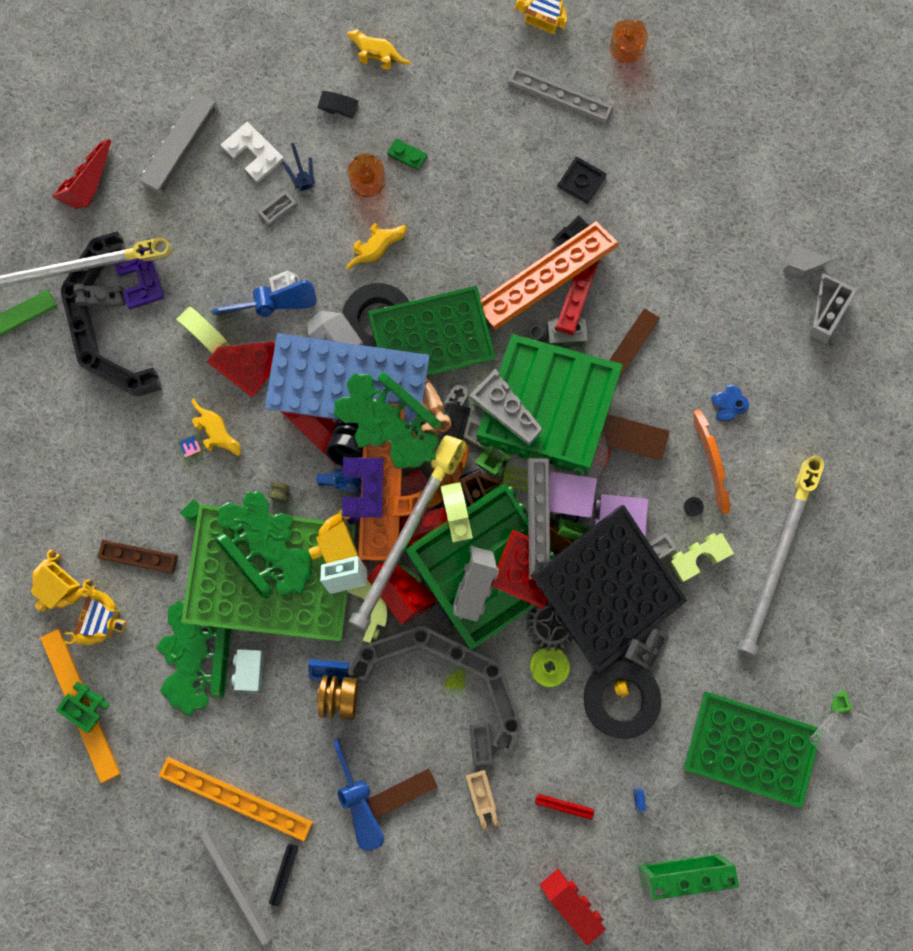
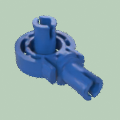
(337, 480)

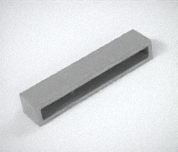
(179, 144)

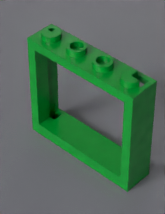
(688, 876)

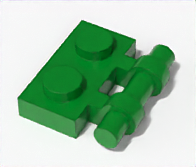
(78, 712)

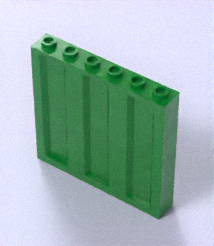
(566, 397)
(443, 562)

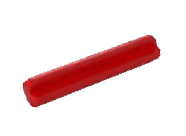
(564, 806)

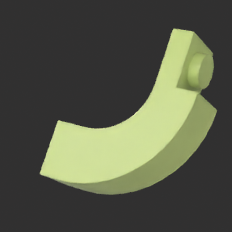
(201, 329)
(456, 512)
(378, 616)

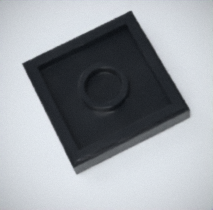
(581, 180)

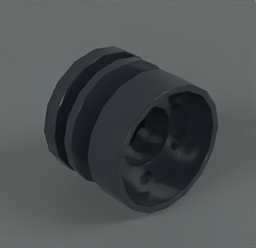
(343, 443)

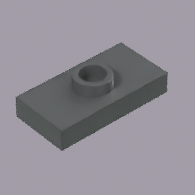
(481, 744)

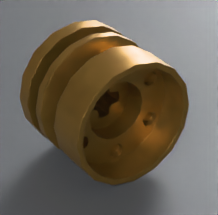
(338, 698)

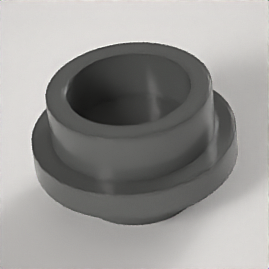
(538, 332)

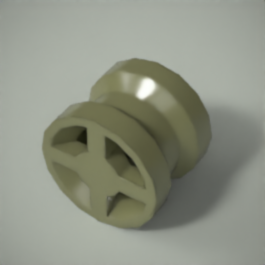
(279, 491)

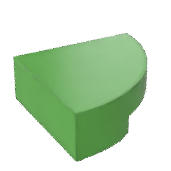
(841, 703)

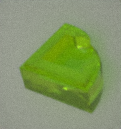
(455, 680)

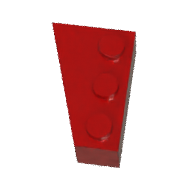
(404, 594)

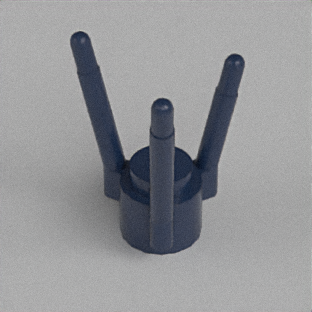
(304, 180)

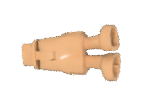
(433, 403)

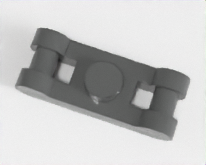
(99, 296)

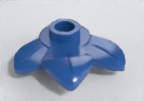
(727, 403)

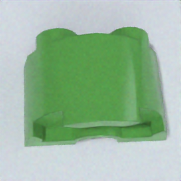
(492, 460)

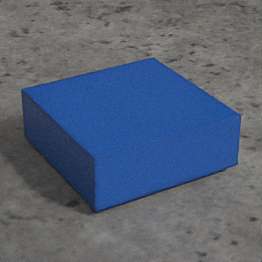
(639, 799)

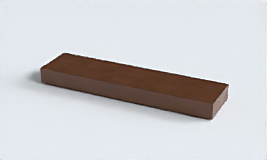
(634, 339)
(137, 556)
(401, 793)

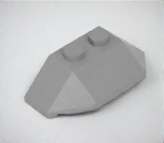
(332, 327)

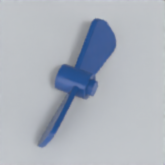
(295, 296)
(355, 796)

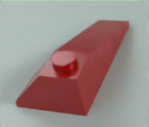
(316, 429)

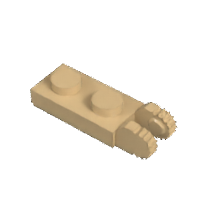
(482, 797)

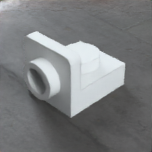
(283, 280)

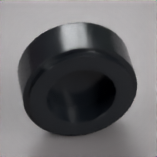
(693, 506)

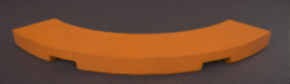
(714, 459)
(404, 504)

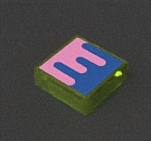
(190, 446)

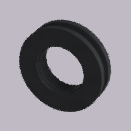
(366, 296)
(650, 703)

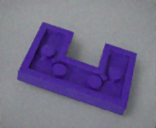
(150, 286)
(372, 496)

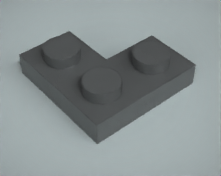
(647, 654)

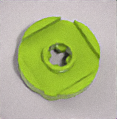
(555, 676)

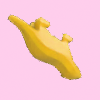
(376, 49)
(377, 244)
(216, 430)

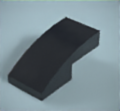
(338, 103)
(570, 231)

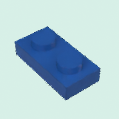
(321, 668)

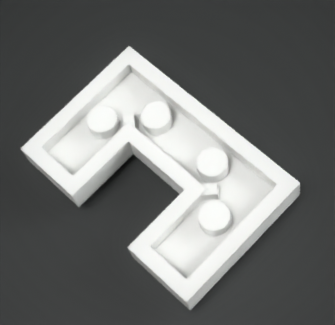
(267, 156)

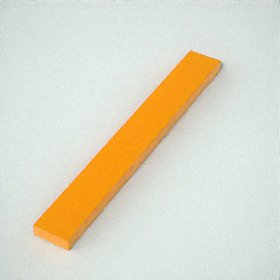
(67, 676)
(236, 799)

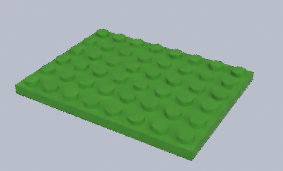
(225, 599)

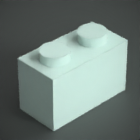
(343, 575)
(248, 670)

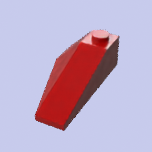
(82, 187)

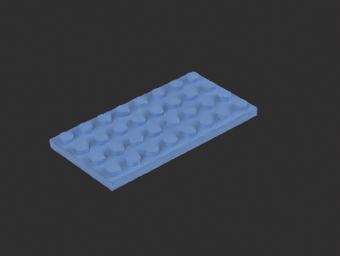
(315, 372)

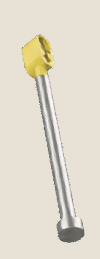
(90, 262)
(447, 459)
(749, 645)

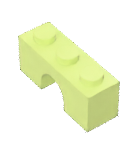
(685, 565)

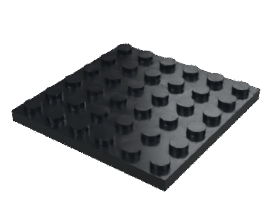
(609, 588)

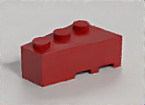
(573, 907)

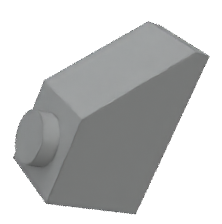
(803, 261)

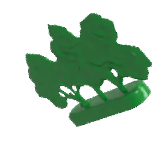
(382, 423)
(267, 539)
(187, 651)

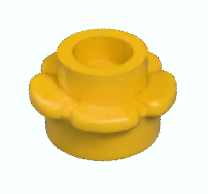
(621, 688)

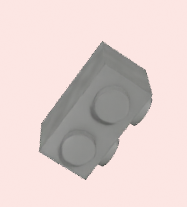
(565, 340)

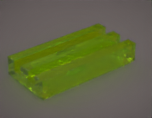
(507, 475)

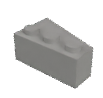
(830, 306)
(475, 584)

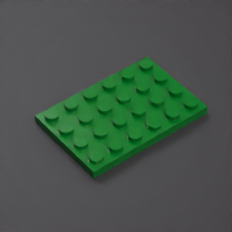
(443, 326)
(752, 749)

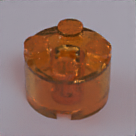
(628, 40)
(366, 175)

